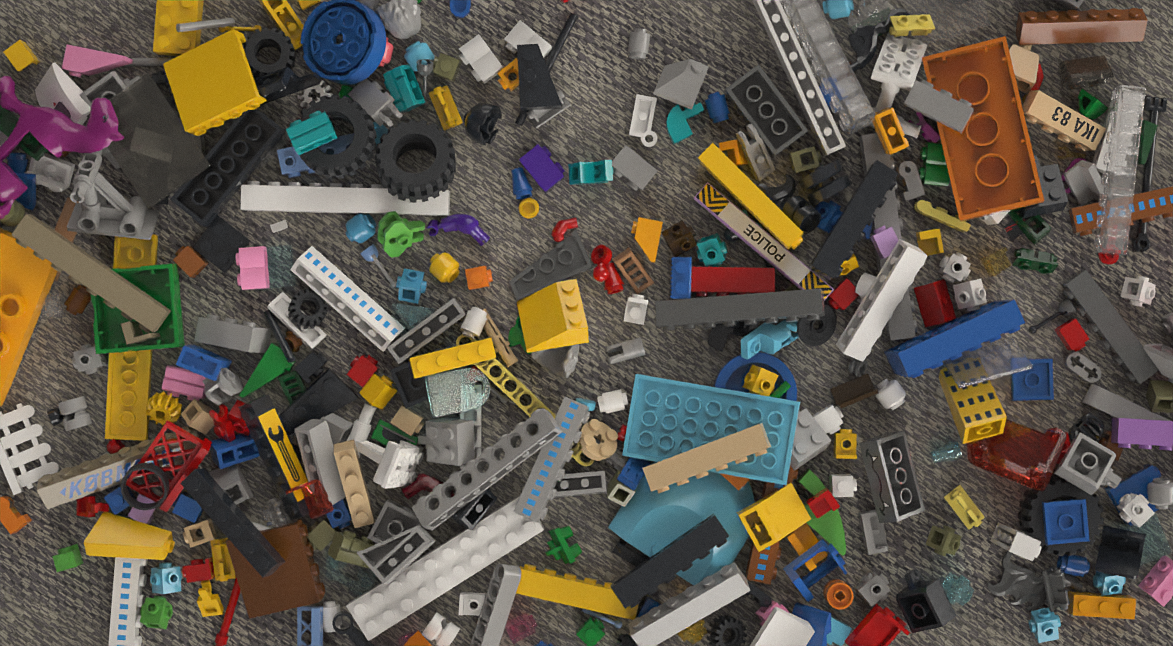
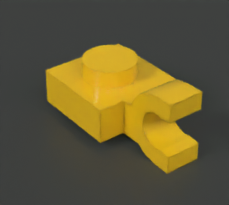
(209, 603)

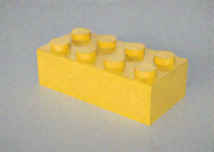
(168, 15)

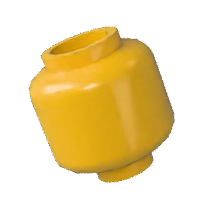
(444, 267)

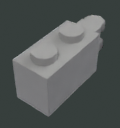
(377, 105)

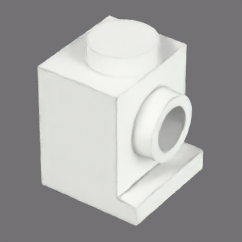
(465, 600)

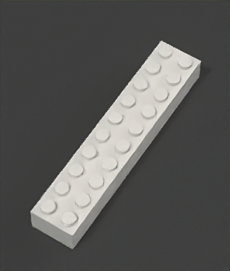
(442, 569)

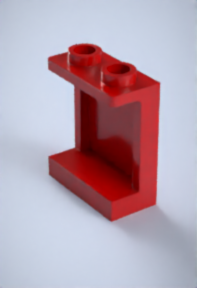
(877, 628)

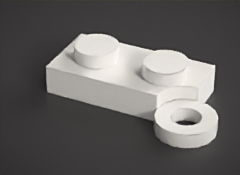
(643, 118)

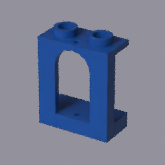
(201, 362)
(832, 562)

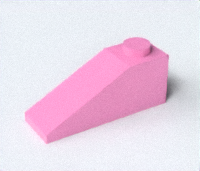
(90, 62)

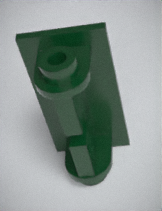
(1044, 263)

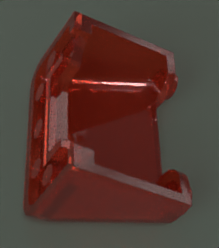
(1019, 454)

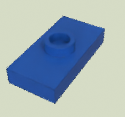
(633, 472)

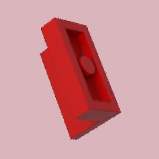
(934, 303)

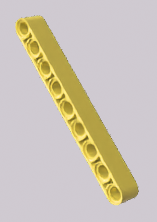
(518, 392)

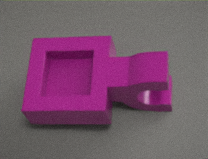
(929, 132)

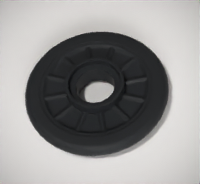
(823, 333)

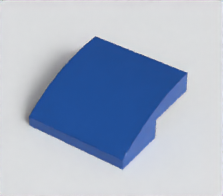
(818, 619)

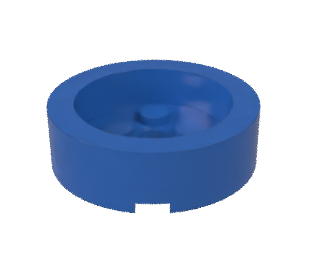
(362, 37)
(733, 372)

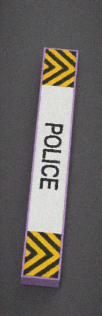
(760, 240)

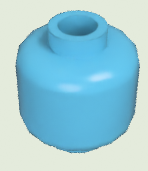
(838, 8)
(416, 52)

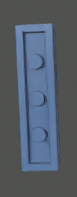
(316, 625)

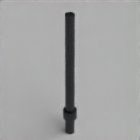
(553, 56)

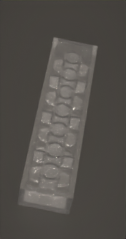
(829, 64)

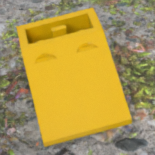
(774, 517)

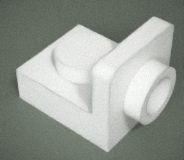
(635, 309)

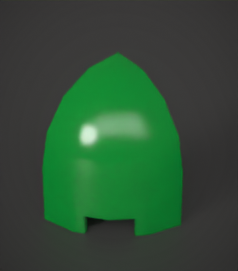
(1090, 106)

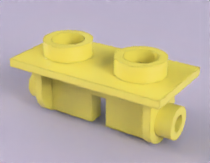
(917, 24)
(964, 507)

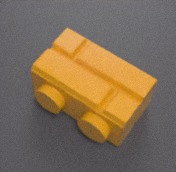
(889, 131)

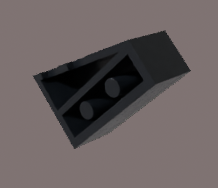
(535, 82)

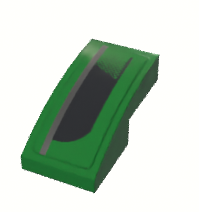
(387, 432)

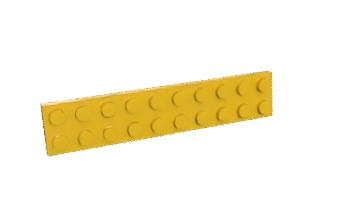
(130, 371)

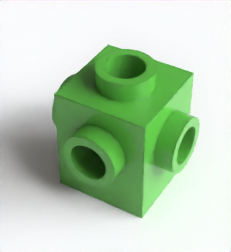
(156, 612)

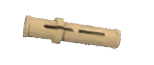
(499, 342)

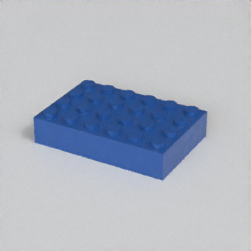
(955, 337)

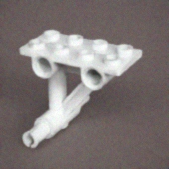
(898, 69)
(395, 461)

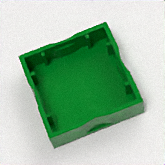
(161, 284)

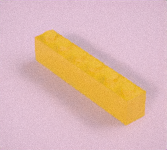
(572, 591)

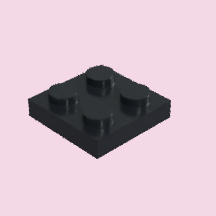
(221, 244)

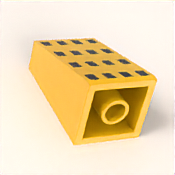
(973, 408)

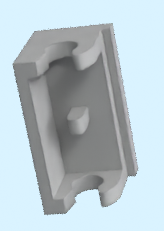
(872, 532)

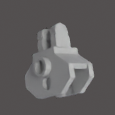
(223, 387)

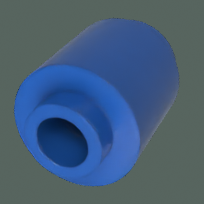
(717, 107)
(1073, 565)

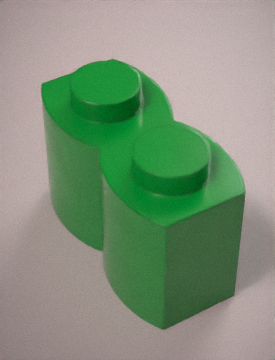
(934, 167)

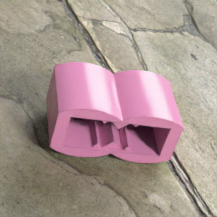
(253, 268)

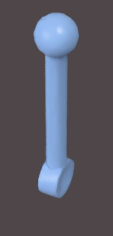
(618, 624)

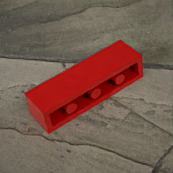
(731, 280)

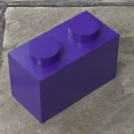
(542, 168)

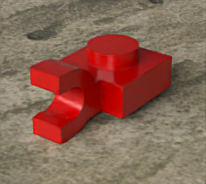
(223, 426)
(88, 507)

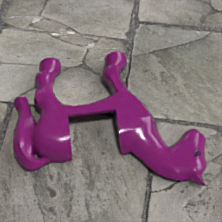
(54, 132)

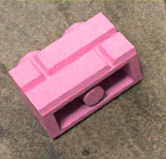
(184, 382)

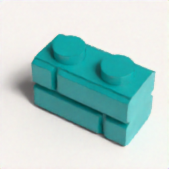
(404, 88)
(311, 132)

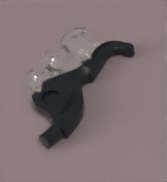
(869, 23)

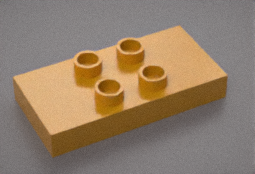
(23, 288)

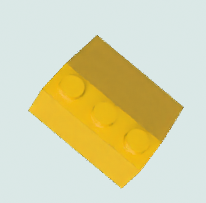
(553, 317)

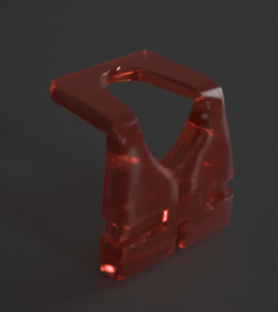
(318, 501)

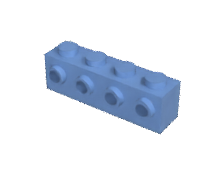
(292, 164)

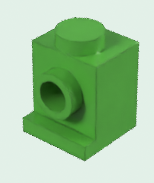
(67, 558)

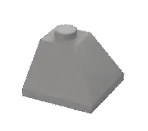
(681, 82)
(1162, 357)

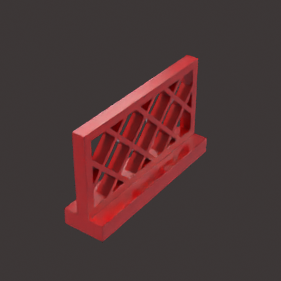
(190, 464)

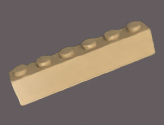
(707, 457)

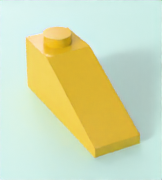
(285, 19)

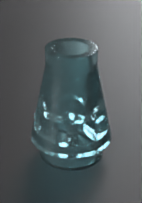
(948, 452)

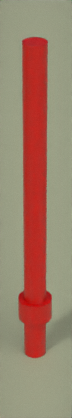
(221, 637)

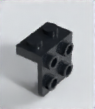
(1120, 552)

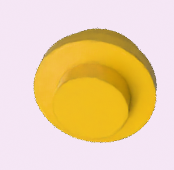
(528, 208)

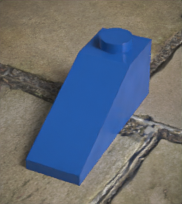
(234, 452)

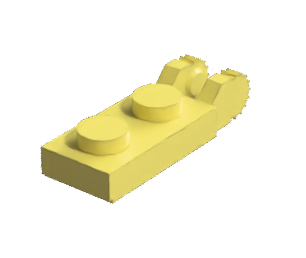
(940, 215)

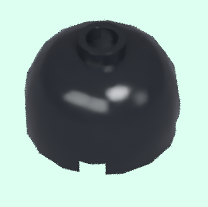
(481, 122)

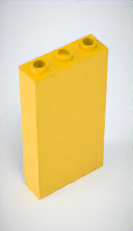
(751, 197)

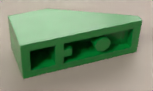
(269, 368)

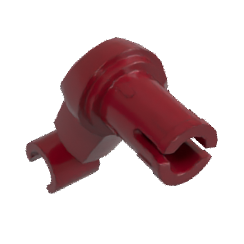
(422, 482)

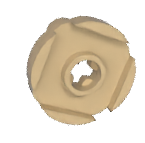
(606, 436)

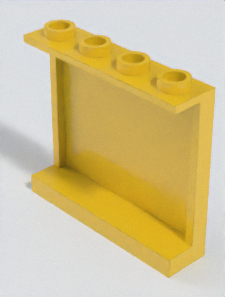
(213, 83)

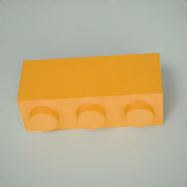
(1101, 606)

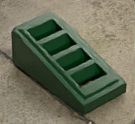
(1146, 138)
(1029, 232)
(285, 387)

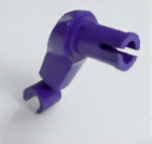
(459, 222)

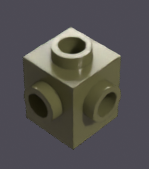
(943, 540)

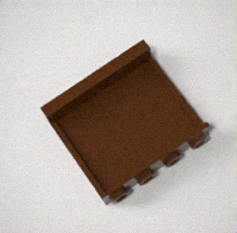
(291, 585)

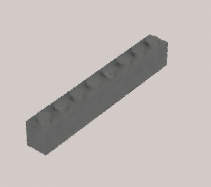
(740, 308)

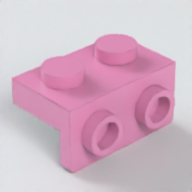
(1159, 581)

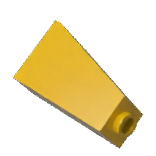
(127, 539)

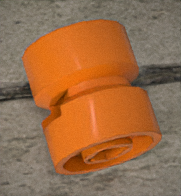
(838, 594)

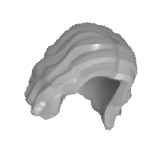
(401, 17)
(558, 360)

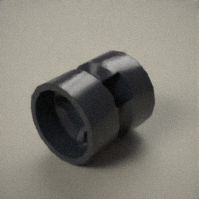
(802, 214)

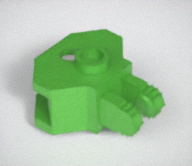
(399, 233)

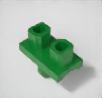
(559, 546)

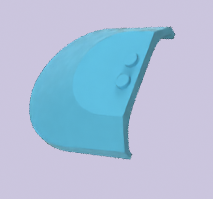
(657, 519)

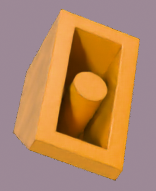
(647, 236)

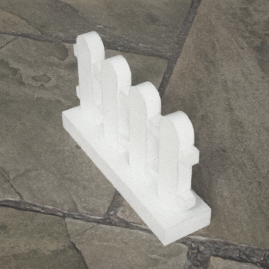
(18, 459)

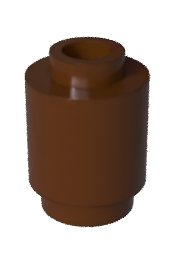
(77, 300)

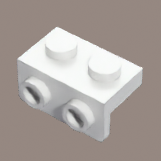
(52, 172)

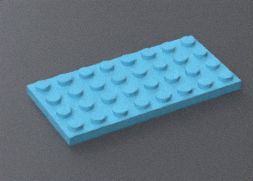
(680, 416)

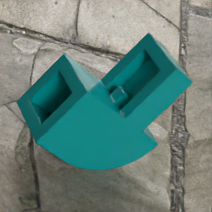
(676, 122)
(590, 172)

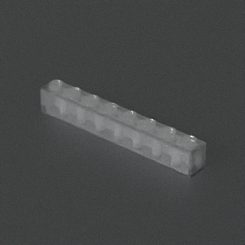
(1120, 170)

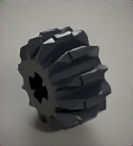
(1087, 425)

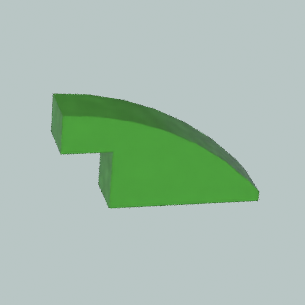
(829, 524)

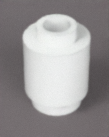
(473, 322)
(612, 401)
(330, 608)

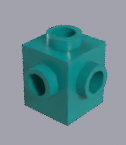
(709, 244)

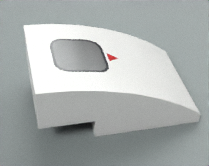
(62, 94)

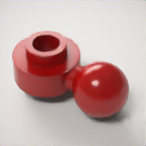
(601, 257)

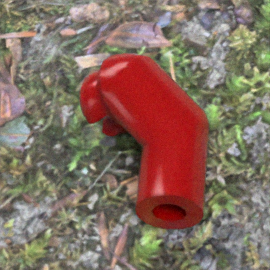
(561, 227)

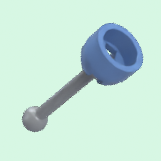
(371, 254)

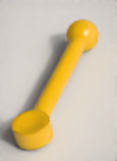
(223, 29)

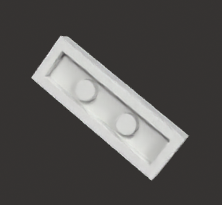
(279, 308)

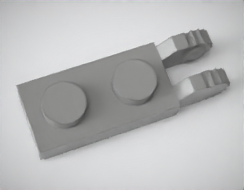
(755, 153)

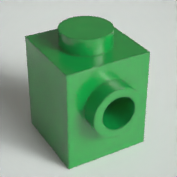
(591, 631)

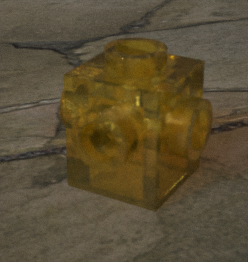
(694, 632)

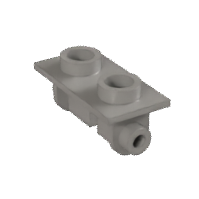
(540, 117)

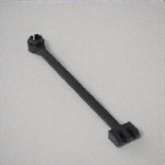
(1148, 169)

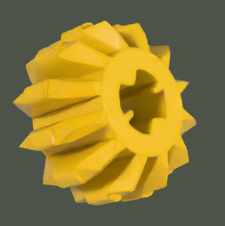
(163, 408)

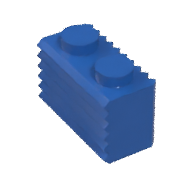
(681, 277)

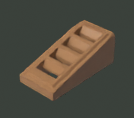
(622, 257)

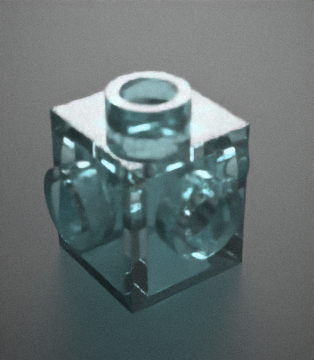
(957, 589)

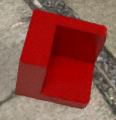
(822, 503)

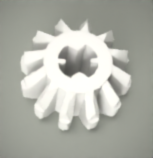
(320, 89)

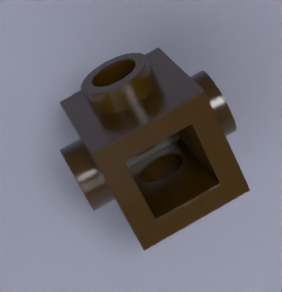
(679, 238)

